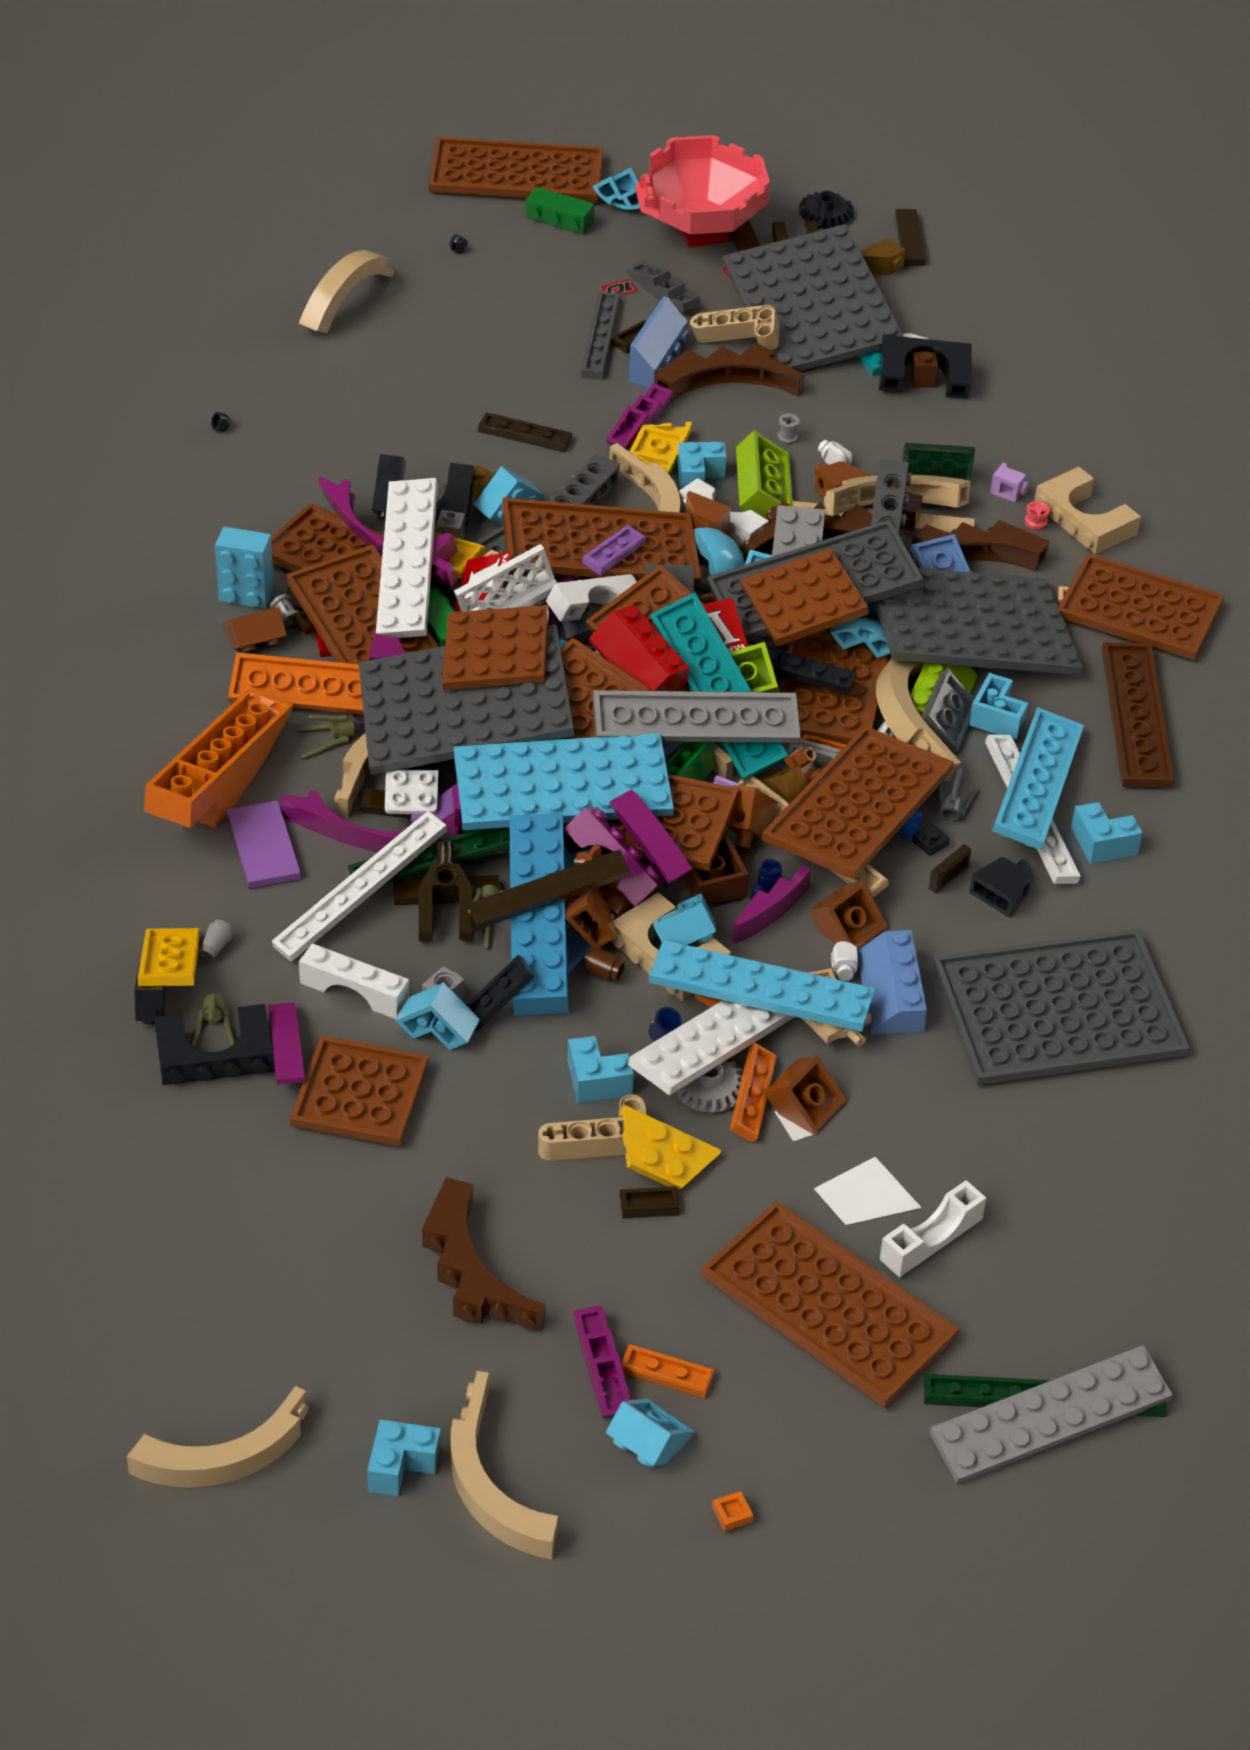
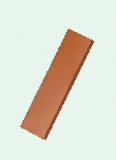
(751, 1096)

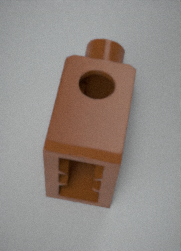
(832, 475)
(751, 815)
(583, 911)

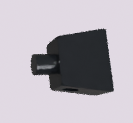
(1002, 884)

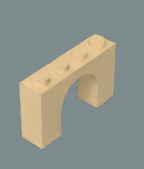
(1091, 530)
(636, 932)

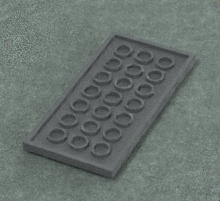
(870, 556)

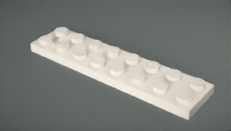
(407, 558)
(703, 1044)

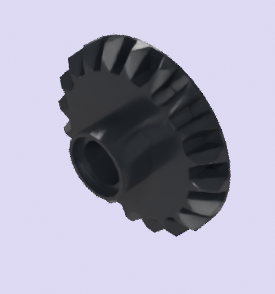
(826, 209)

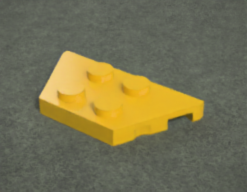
(660, 444)
(662, 1150)

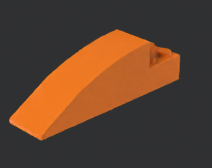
(218, 762)

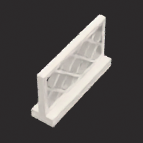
(527, 593)

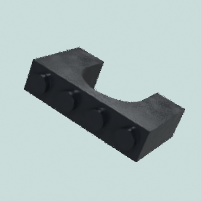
(952, 359)
(456, 496)
(247, 1056)

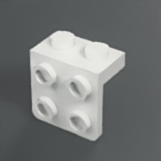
(411, 791)

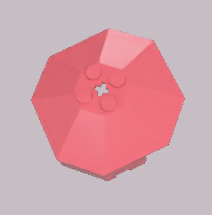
(703, 185)

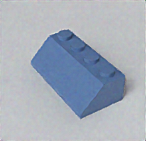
(657, 343)
(893, 970)

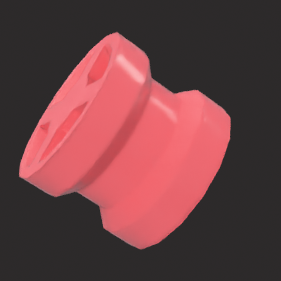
(1037, 515)

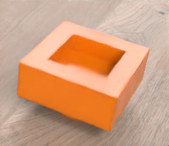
(732, 1511)

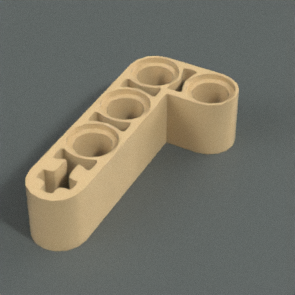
(738, 324)
(586, 1137)

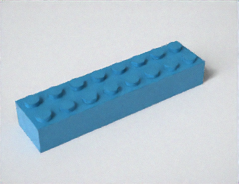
(540, 934)

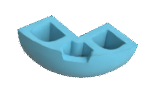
(619, 190)
(718, 550)
(860, 631)

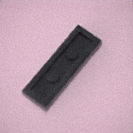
(500, 990)

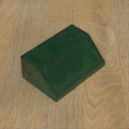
(939, 460)

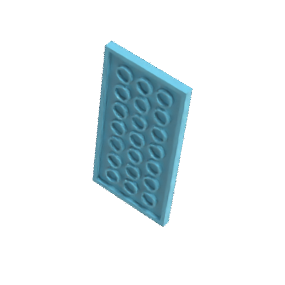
(559, 778)

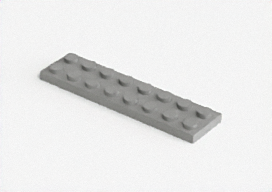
(698, 715)
(1049, 1414)

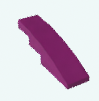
(643, 412)
(651, 836)
(770, 906)
(286, 1043)
(601, 1359)

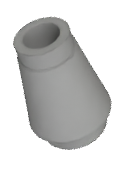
(216, 938)

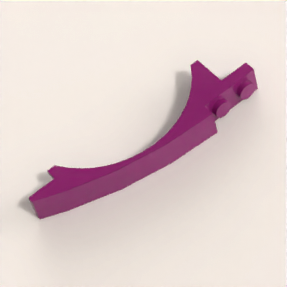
(343, 504)
(316, 816)

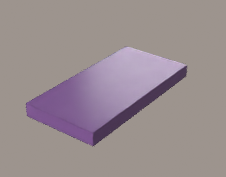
(263, 844)

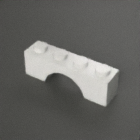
(742, 524)
(571, 598)
(380, 988)
(956, 1214)

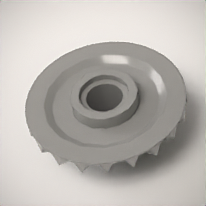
(714, 1090)

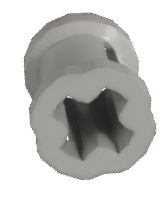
(788, 429)
(286, 609)

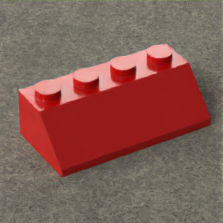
(640, 651)

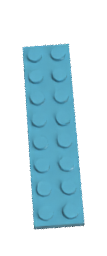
(1038, 778)
(762, 985)

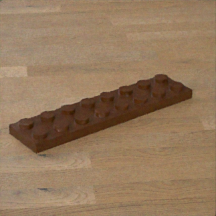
(1137, 715)

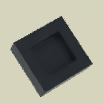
(930, 839)

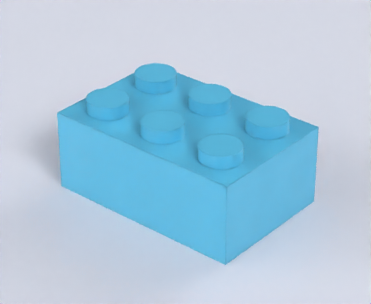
(244, 567)

